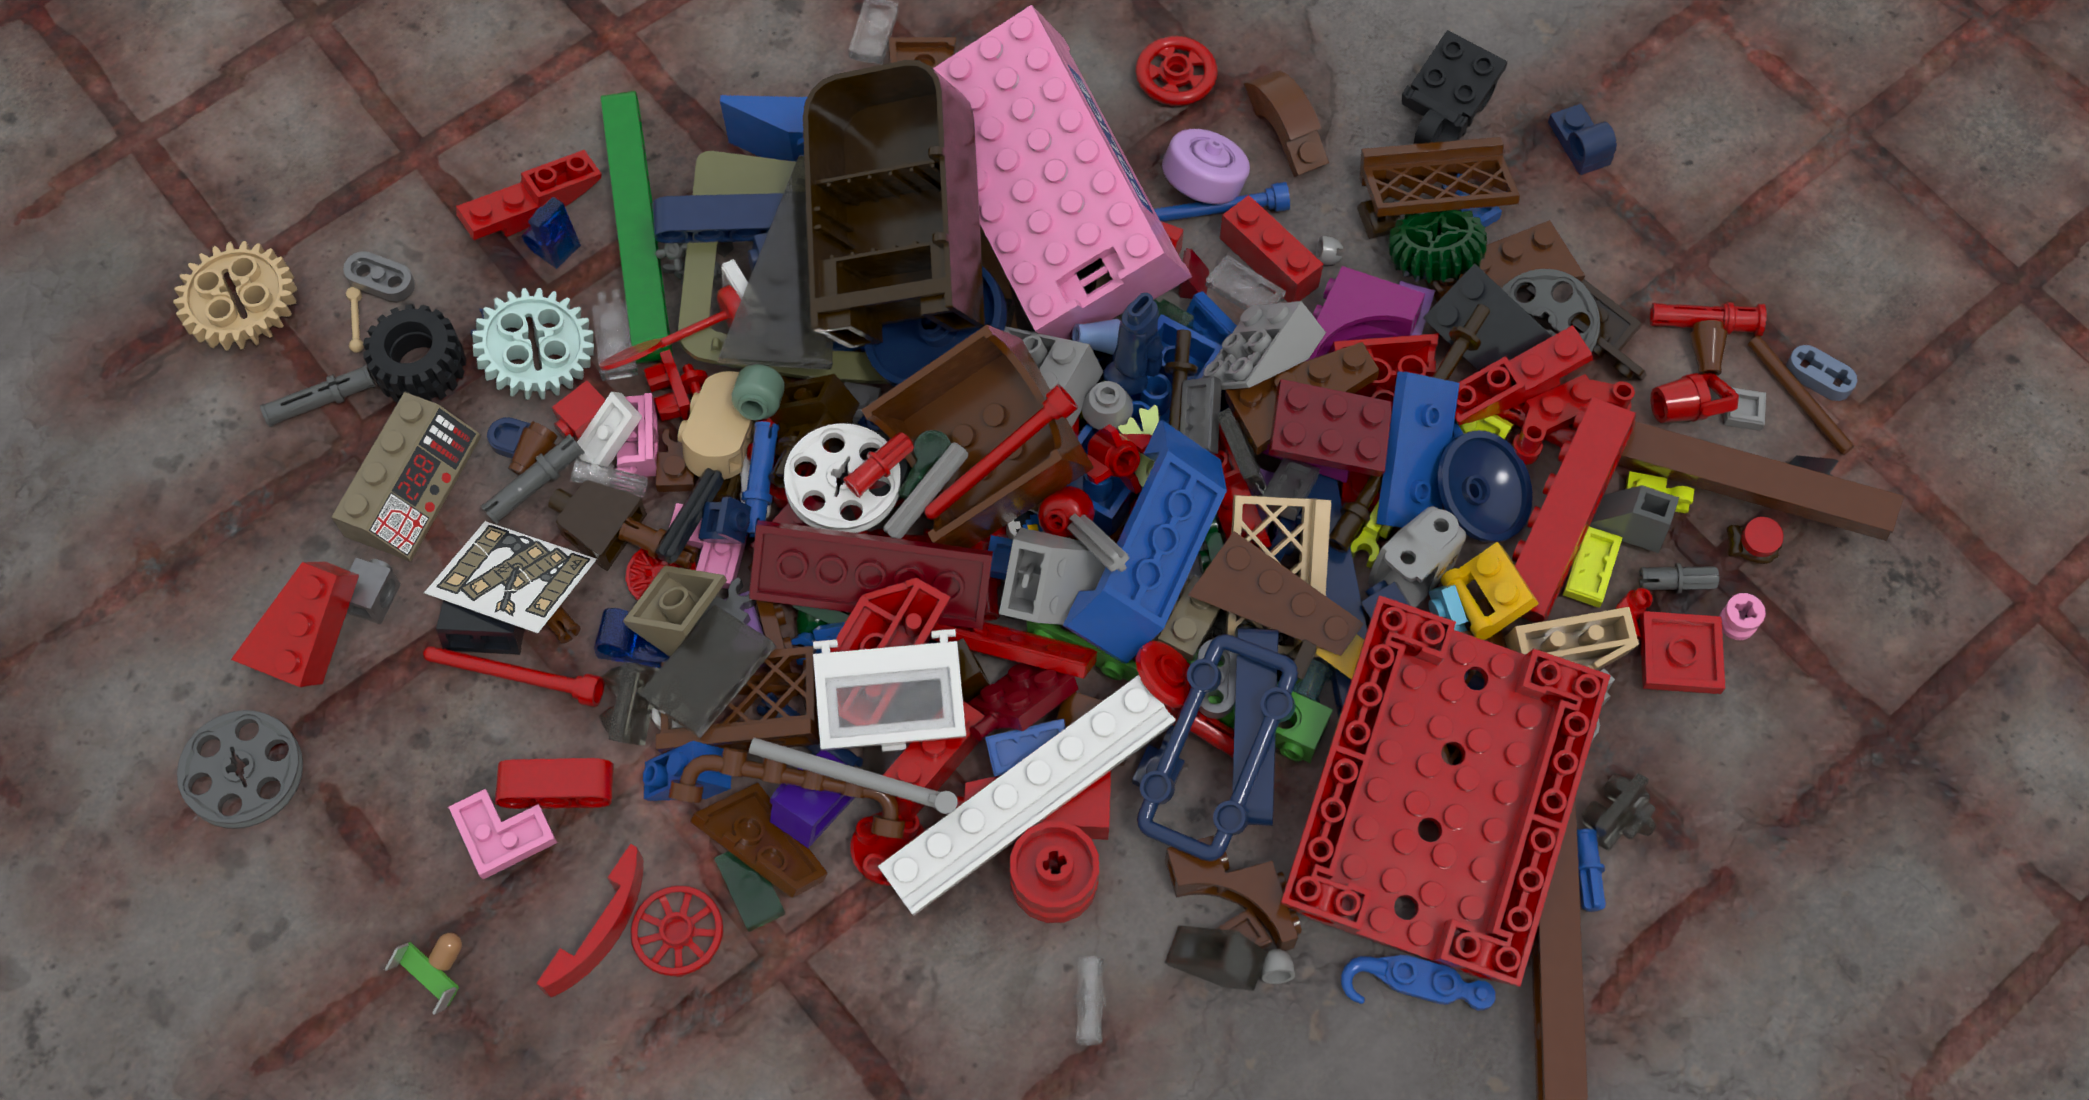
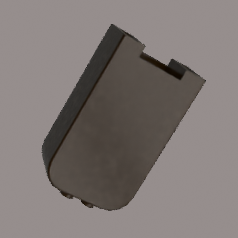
(891, 203)

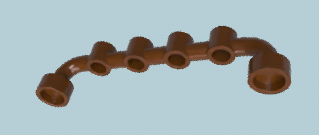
(735, 763)

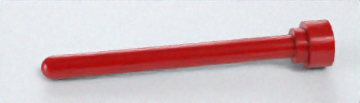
(1057, 405)
(585, 688)

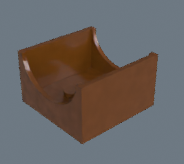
(978, 400)

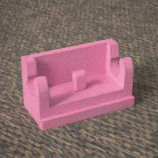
(640, 449)

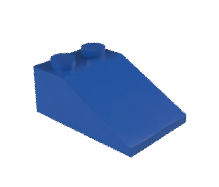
(765, 125)

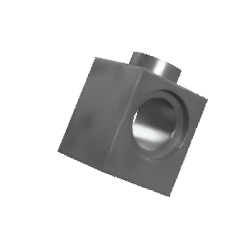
(373, 590)

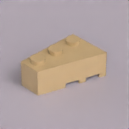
(1583, 639)

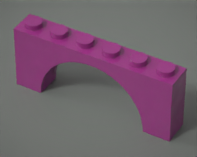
(1362, 309)

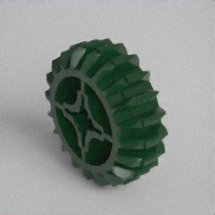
(1437, 244)

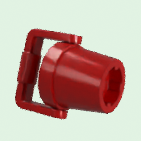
(1691, 400)

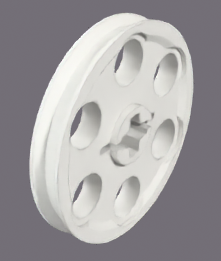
(824, 482)

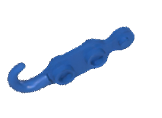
(1418, 979)

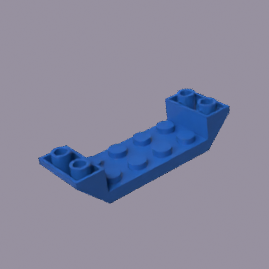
(1161, 546)

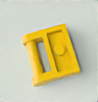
(1501, 586)

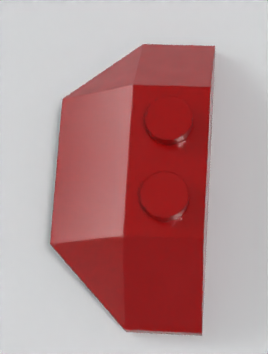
(893, 617)

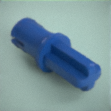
(1590, 871)

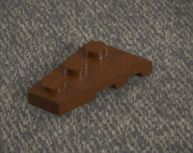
(745, 829)

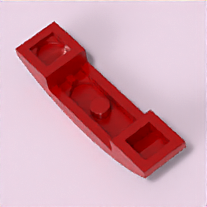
(567, 969)

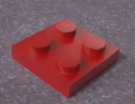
(1682, 652)

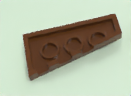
(1519, 253)

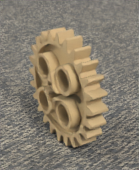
(257, 278)

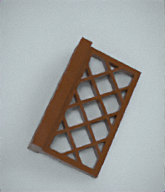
(1426, 163)
(784, 731)

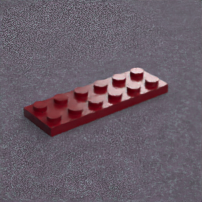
(838, 567)

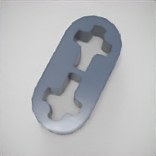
(1822, 373)

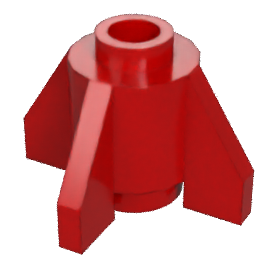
(1116, 456)

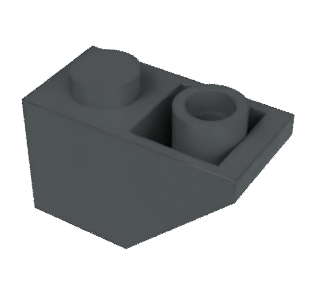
(1637, 515)

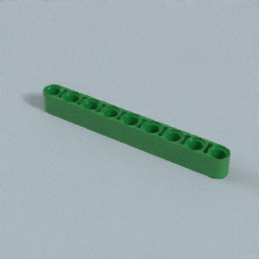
(635, 221)

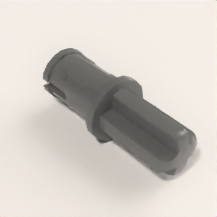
(1679, 578)

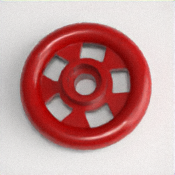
(1169, 94)

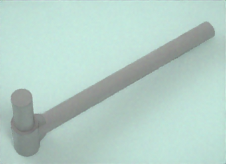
(944, 802)

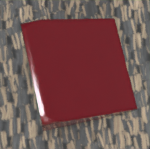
(1199, 275)

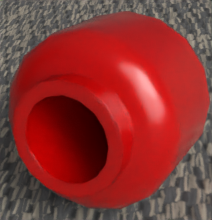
(1060, 506)

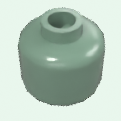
(757, 392)

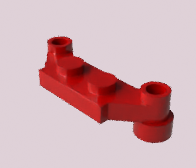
(1559, 409)

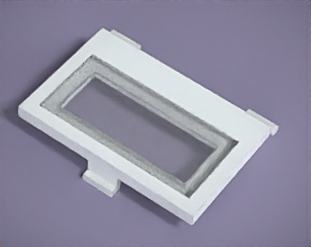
(889, 694)

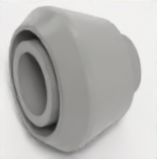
(1107, 405)

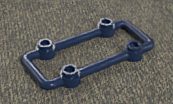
(1229, 815)

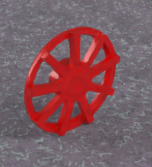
(677, 931)

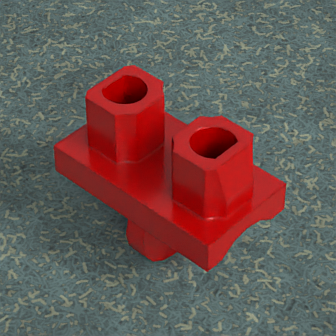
(665, 375)

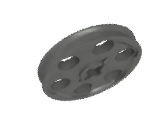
(1559, 313)
(222, 769)

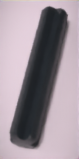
(689, 516)

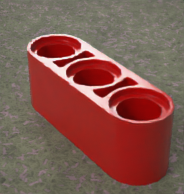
(554, 783)

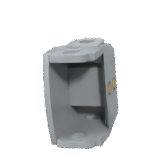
(1420, 554)

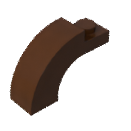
(1293, 118)

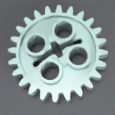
(498, 347)

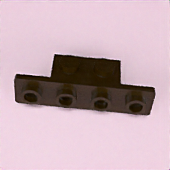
(1615, 330)

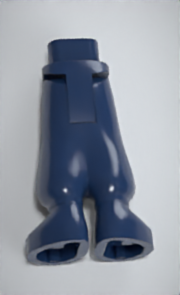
(1137, 347)

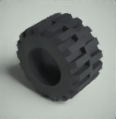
(408, 331)

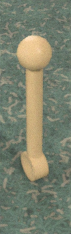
(355, 295)

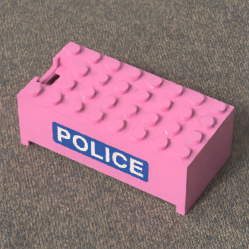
(1056, 181)

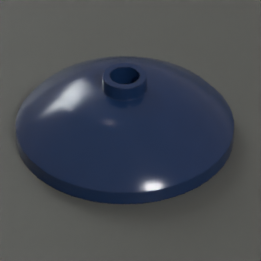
(1485, 486)

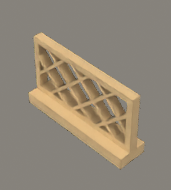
(1312, 545)

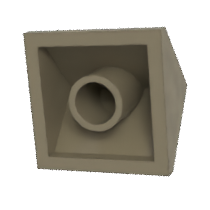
(673, 606)

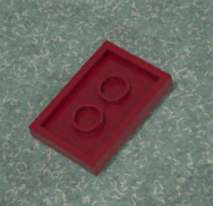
(1330, 428)

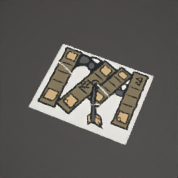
(511, 576)

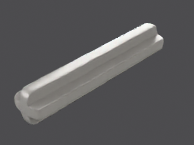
(926, 491)
(1098, 543)

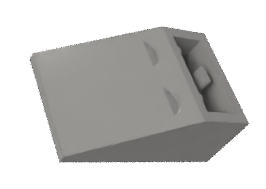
(1266, 344)
(1063, 363)
(1046, 576)

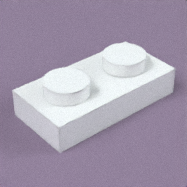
(608, 430)

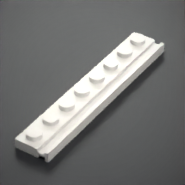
(1025, 795)

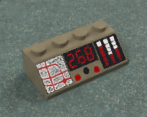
(406, 477)

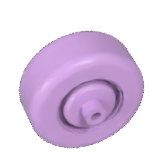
(1205, 166)

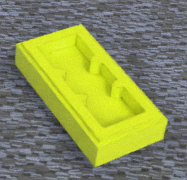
(1593, 567)

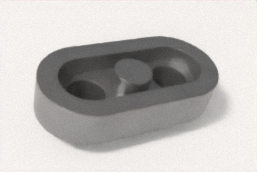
(382, 276)
(1225, 690)

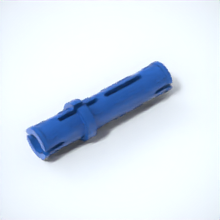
(761, 466)

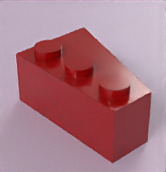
(301, 625)

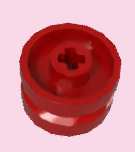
(1050, 848)

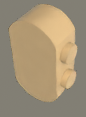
(715, 431)

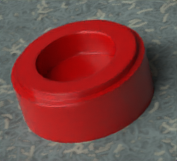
(1762, 537)

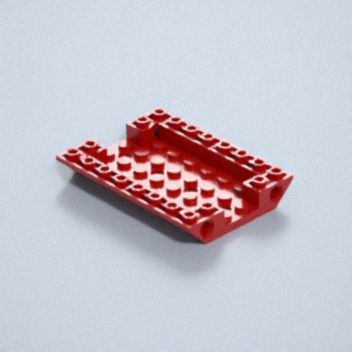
(1495, 812)

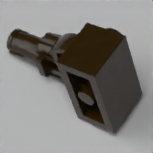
(805, 408)

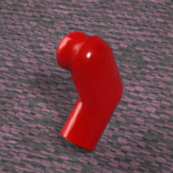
(1638, 601)

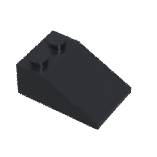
(1505, 331)

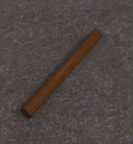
(1801, 395)

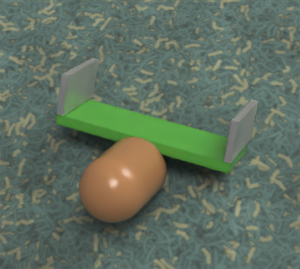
(429, 969)

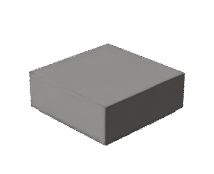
(1749, 412)

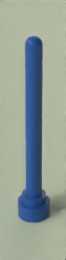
(1273, 198)

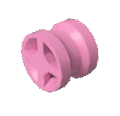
(1734, 623)

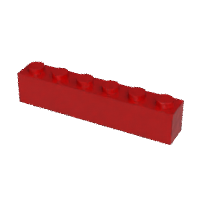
(1571, 501)

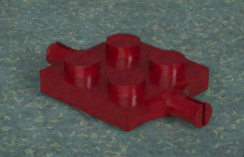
(1020, 698)

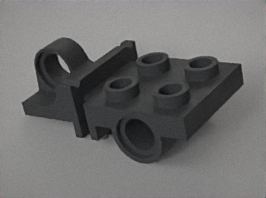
(1452, 88)

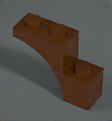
(1250, 887)

